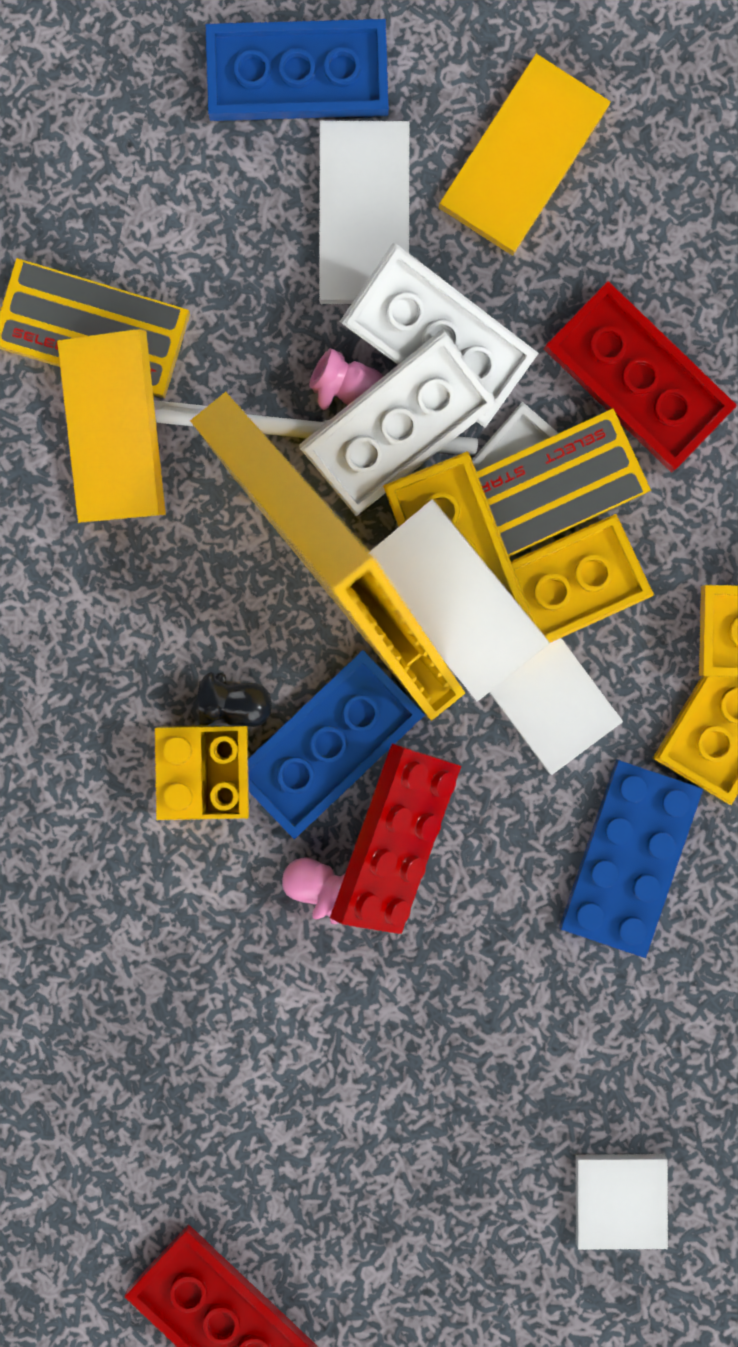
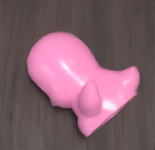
(339, 379)
(313, 884)

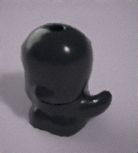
(237, 704)

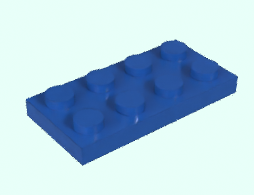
(297, 69)
(330, 744)
(630, 858)

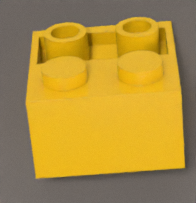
(201, 772)

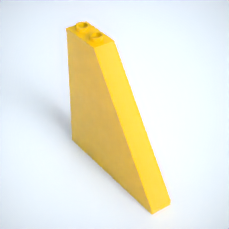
(330, 554)

